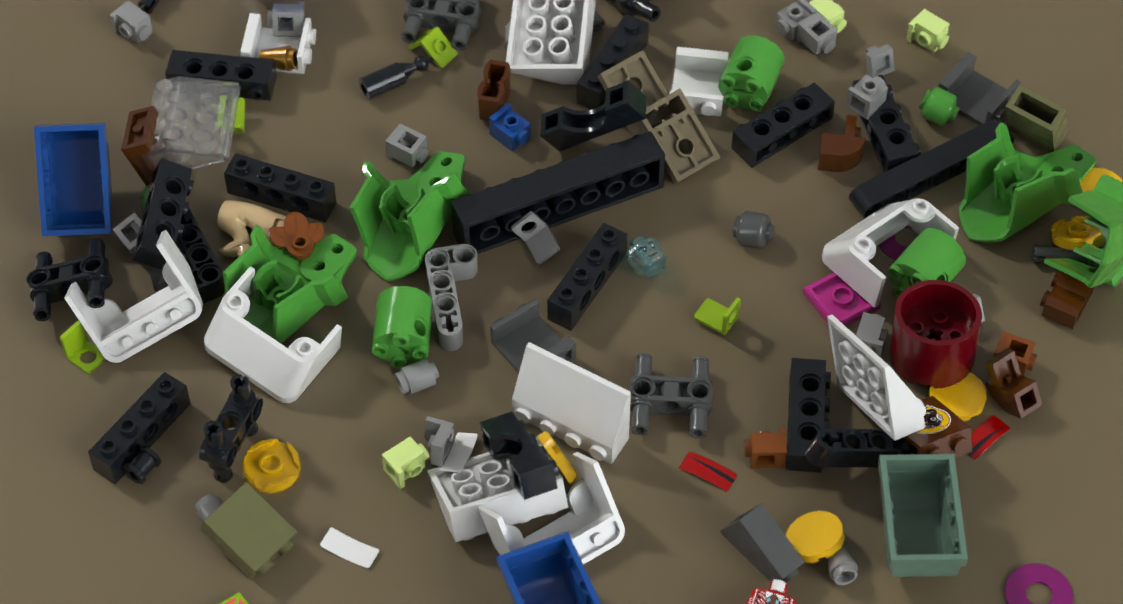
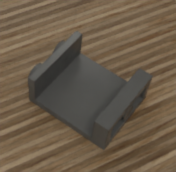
(977, 95)
(523, 326)

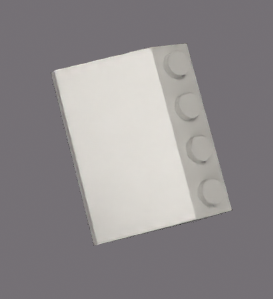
(551, 39)
(874, 384)
(572, 404)
(491, 485)

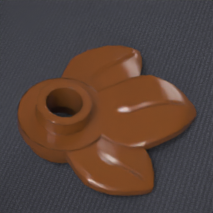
(297, 232)

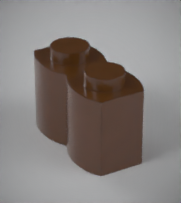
(494, 88)
(1065, 300)

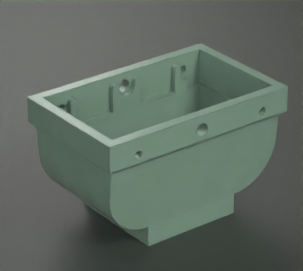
(922, 515)

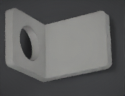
(538, 239)

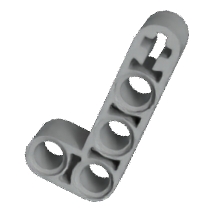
(443, 269)

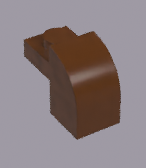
(844, 151)
(1009, 388)

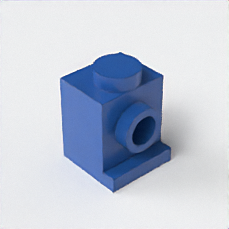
(509, 127)

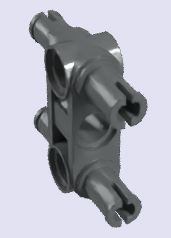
(449, 15)
(671, 395)

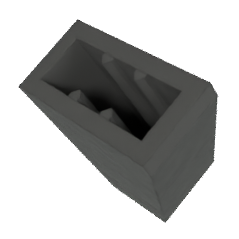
(763, 544)

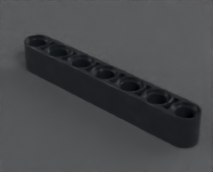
(922, 171)

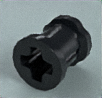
(142, 464)

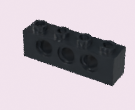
(254, 75)
(782, 124)
(889, 133)
(280, 187)
(163, 210)
(587, 276)
(806, 375)
(139, 426)

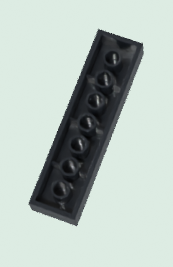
(560, 192)

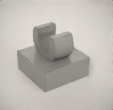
(879, 60)

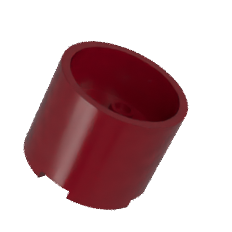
(935, 333)

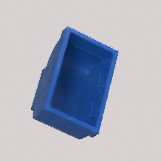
(73, 179)
(547, 573)

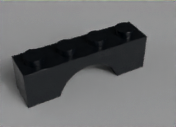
(624, 42)
(571, 127)
(530, 466)

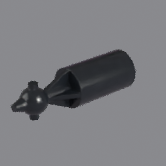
(391, 77)

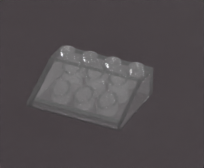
(193, 121)

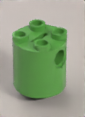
(751, 73)
(929, 257)
(402, 325)

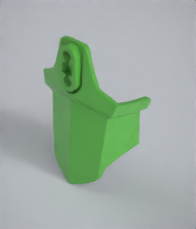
(1014, 189)
(1106, 214)
(406, 215)
(291, 289)

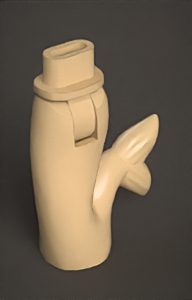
(235, 216)

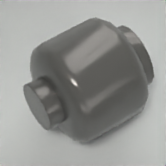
(753, 229)

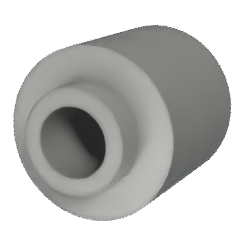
(417, 377)

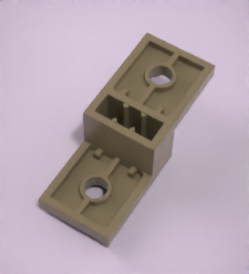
(667, 117)

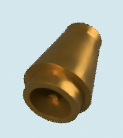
(284, 57)

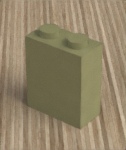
(1037, 119)
(249, 531)

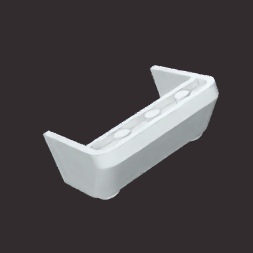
(851, 251)
(130, 331)
(254, 354)
(591, 523)

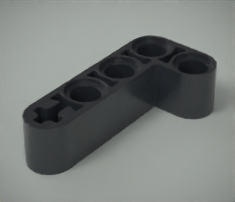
(201, 259)
(854, 448)

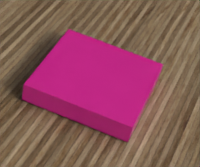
(838, 299)

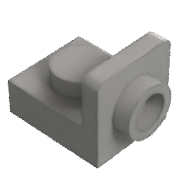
(440, 438)

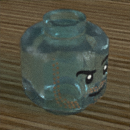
(646, 256)

